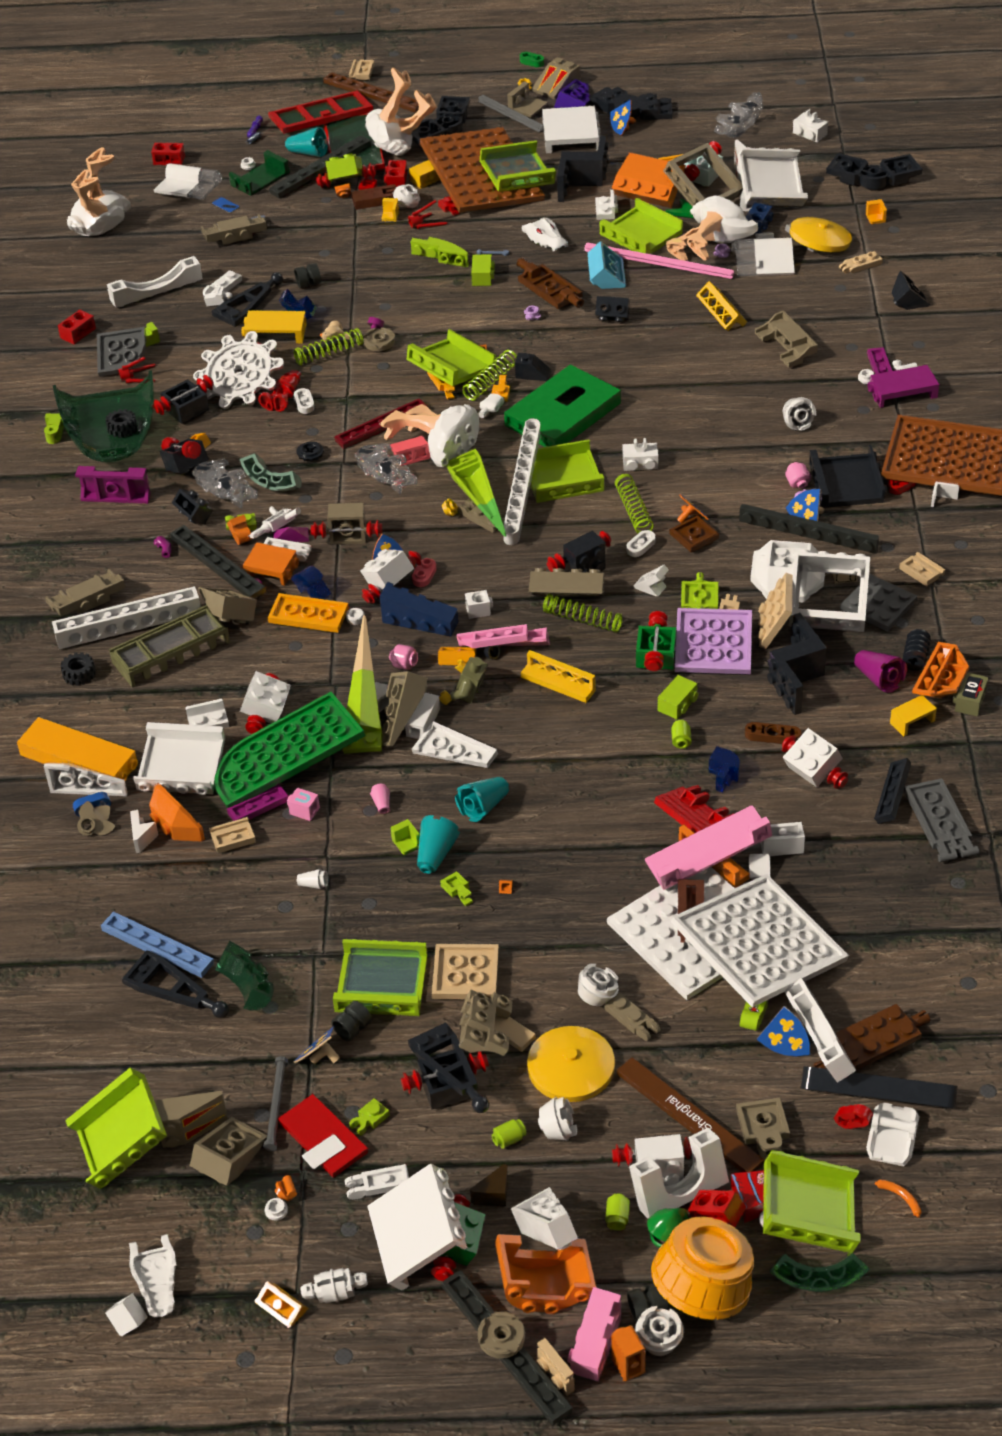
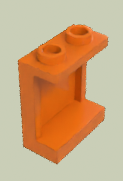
(271, 561)

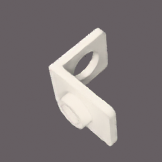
(944, 490)

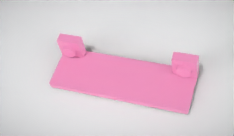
(709, 847)

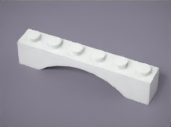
(125, 292)
(820, 1030)

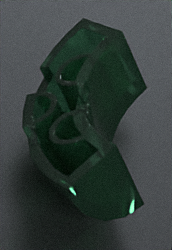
(247, 975)
(819, 1278)

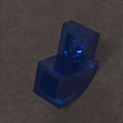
(292, 304)
(311, 581)
(724, 765)

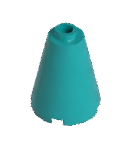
(308, 142)
(480, 797)
(435, 842)

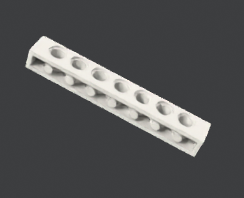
(125, 617)

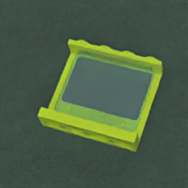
(516, 166)
(382, 976)

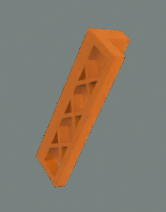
(728, 868)

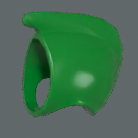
(663, 1223)

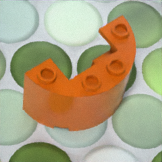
(544, 1278)

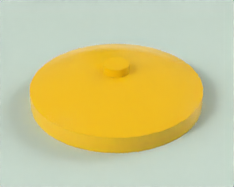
(820, 234)
(571, 1063)

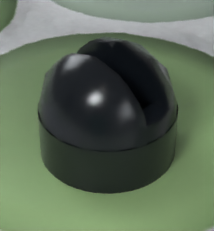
(495, 650)

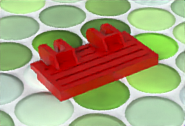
(688, 808)

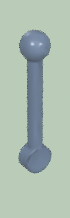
(504, 252)

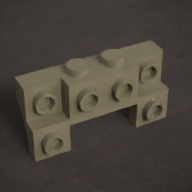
(234, 229)
(790, 336)
(86, 594)
(479, 1022)

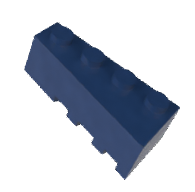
(416, 612)

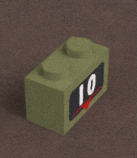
(970, 694)

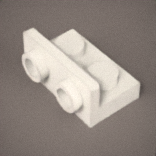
(606, 206)
(208, 714)

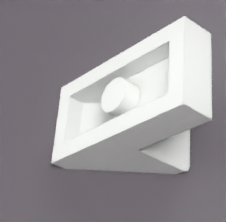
(653, 581)
(142, 832)

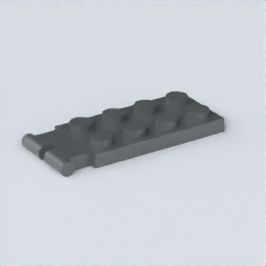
(940, 819)

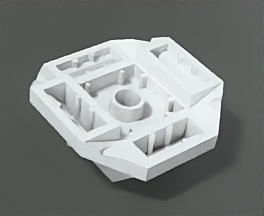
(778, 558)

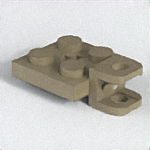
(766, 1135)

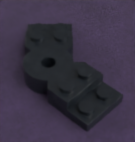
(645, 106)
(451, 115)
(890, 171)

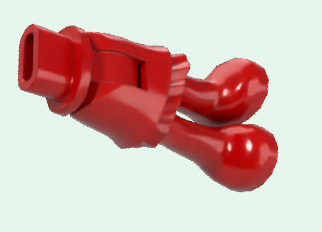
(284, 389)

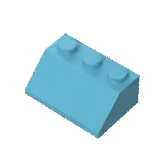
(606, 267)

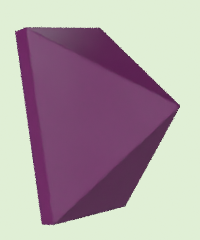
(293, 534)

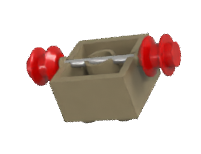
(346, 524)

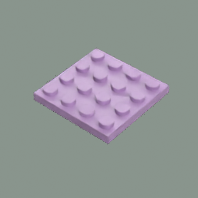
(713, 641)

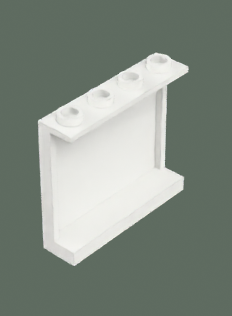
(570, 126)
(771, 176)
(181, 758)
(416, 1224)

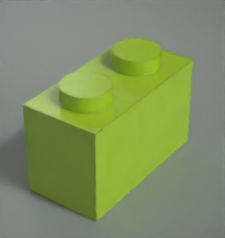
(482, 270)
(677, 697)

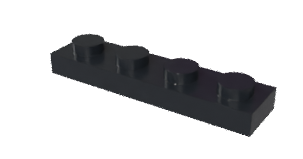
(892, 791)

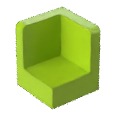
(405, 836)

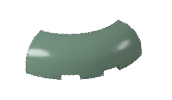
(258, 472)

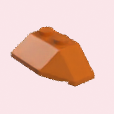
(942, 672)
(173, 817)

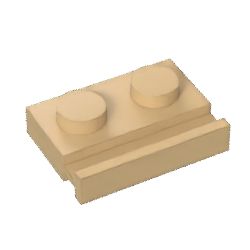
(361, 69)
(922, 569)
(232, 835)
(555, 1366)

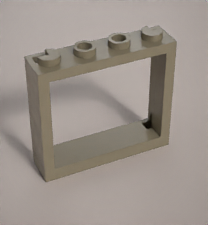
(687, 188)

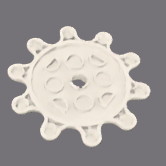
(244, 355)

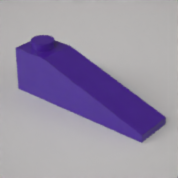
(573, 95)

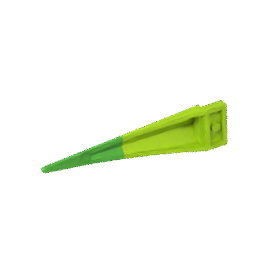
(471, 477)

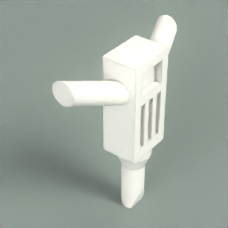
(276, 521)

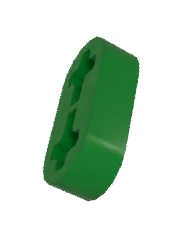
(532, 59)

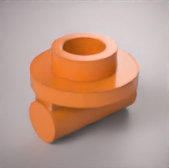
(343, 191)
(285, 1189)

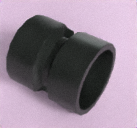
(307, 275)
(351, 1021)
(642, 1300)

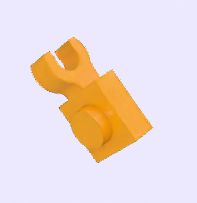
(502, 389)

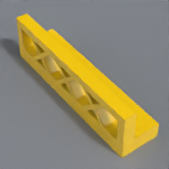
(721, 302)
(559, 680)

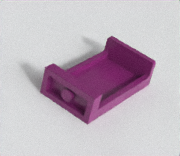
(903, 383)

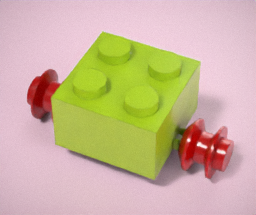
(343, 168)

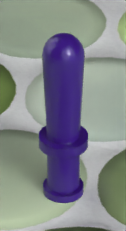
(255, 125)

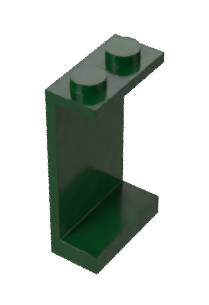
(262, 176)

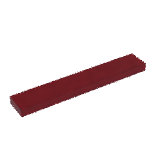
(370, 427)

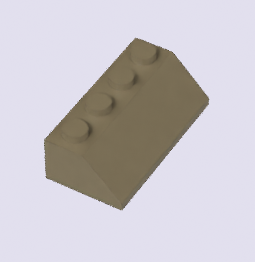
(566, 583)

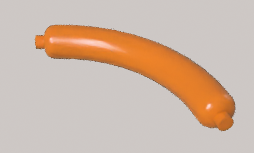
(902, 1192)

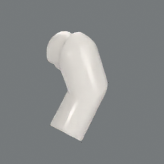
(897, 365)

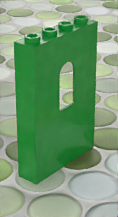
(560, 422)

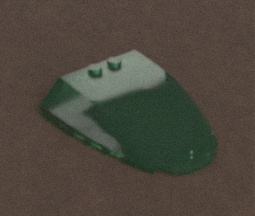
(86, 422)

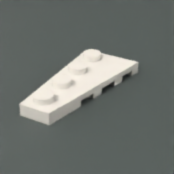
(453, 746)

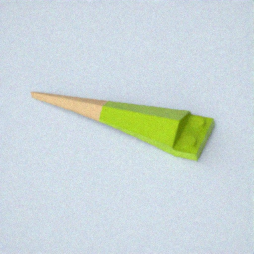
(363, 698)

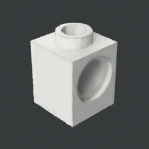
(478, 604)

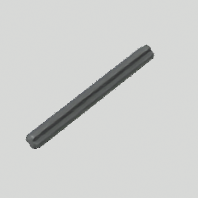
(510, 113)

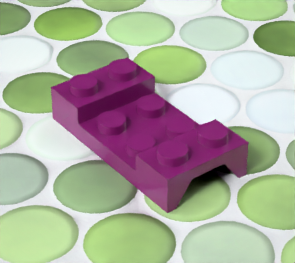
(114, 486)

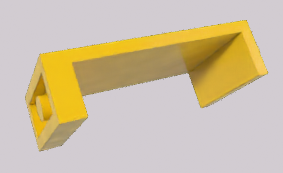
(276, 322)

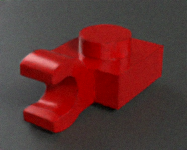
(369, 183)
(447, 204)

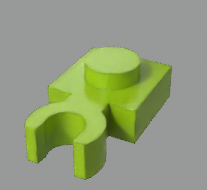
(371, 1114)

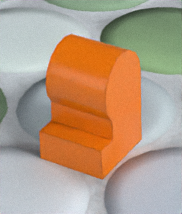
(239, 529)

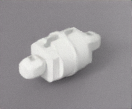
(334, 1285)

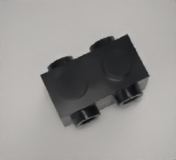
(612, 306)
(192, 506)

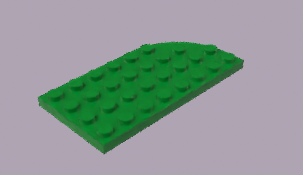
(285, 749)

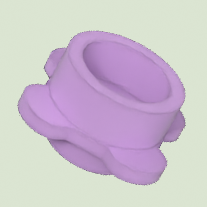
(722, 250)
(532, 313)

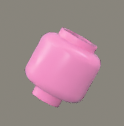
(798, 475)
(403, 657)

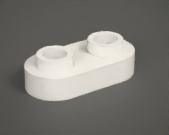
(304, 401)
(640, 543)

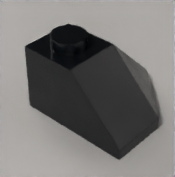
(907, 294)
(531, 368)

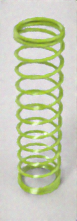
(297, 353)
(475, 389)
(620, 491)
(618, 616)

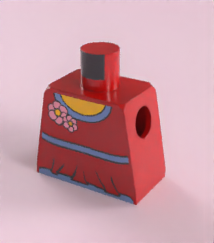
(751, 1191)

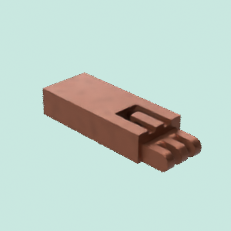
(372, 197)
(689, 897)

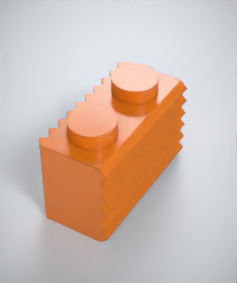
(628, 1353)

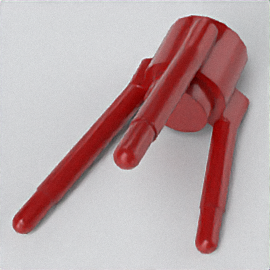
(416, 218)
(126, 372)

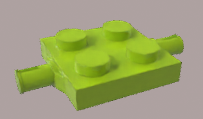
(699, 593)

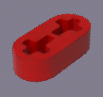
(897, 487)
(853, 1116)

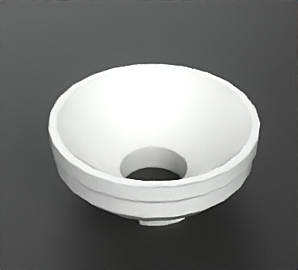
(407, 195)

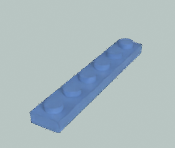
(163, 946)

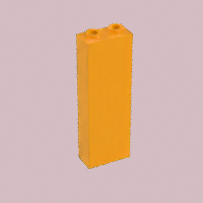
(60, 744)

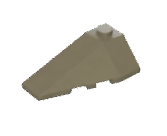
(404, 695)

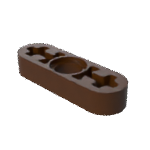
(758, 736)

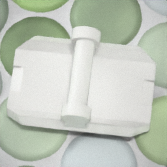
(892, 1134)

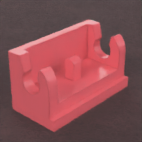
(413, 449)

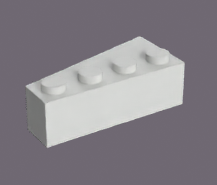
(545, 1220)

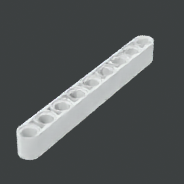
(521, 481)

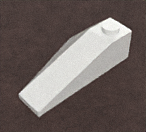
(74, 779)

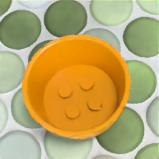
(705, 1268)

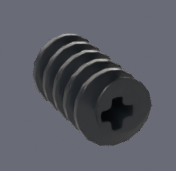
(916, 649)

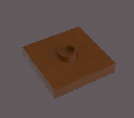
(694, 533)

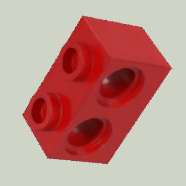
(168, 153)
(396, 172)
(76, 327)
(718, 1205)

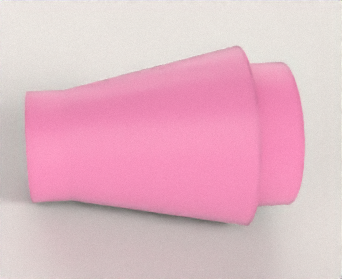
(381, 797)

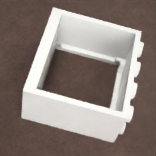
(838, 564)

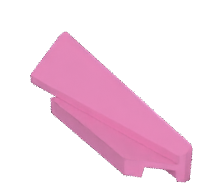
(505, 636)

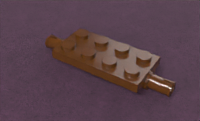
(549, 285)
(879, 1035)

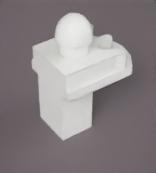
(218, 297)

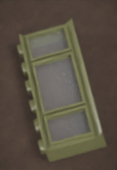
(167, 642)

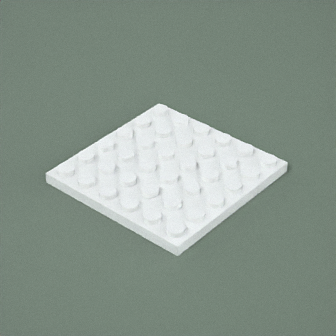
(651, 934)
(759, 939)

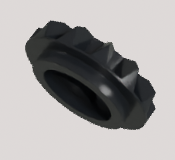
(314, 450)

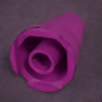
(881, 669)

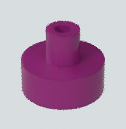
(375, 322)

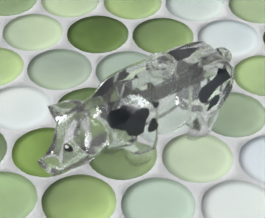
(741, 117)
(385, 468)
(223, 483)

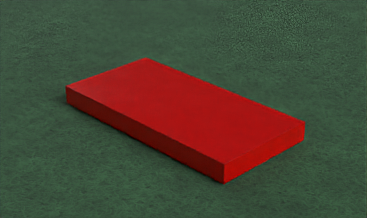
(312, 1123)

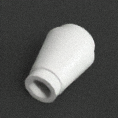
(313, 879)

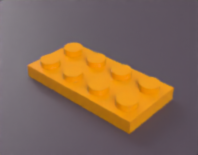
(308, 612)

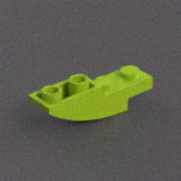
(442, 250)

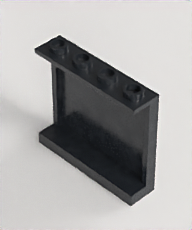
(848, 479)

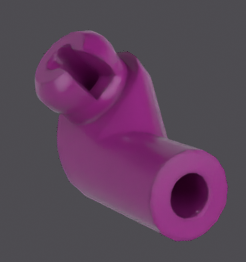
(166, 546)

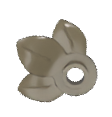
(97, 818)

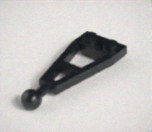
(235, 317)
(148, 966)
(437, 1039)

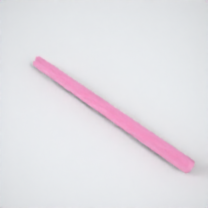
(669, 262)

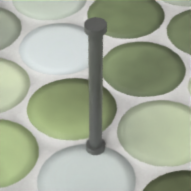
(270, 1144)

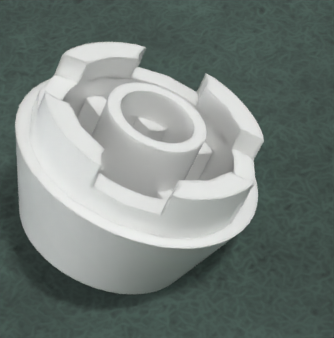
(799, 413)
(597, 985)
(557, 1119)
(659, 1330)

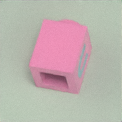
(303, 804)

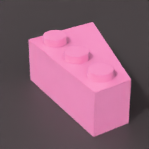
(594, 1336)

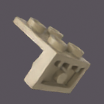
(523, 103)

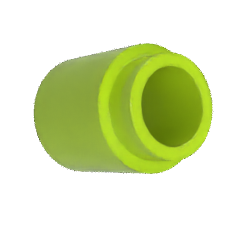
(681, 734)
(508, 1133)
(617, 1212)

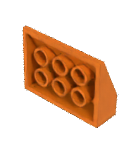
(644, 179)

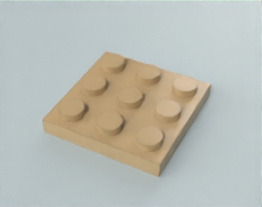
(775, 610)
(464, 968)

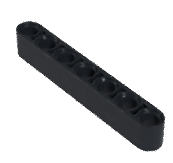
(881, 1088)

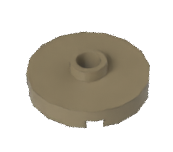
(379, 339)
(501, 1324)

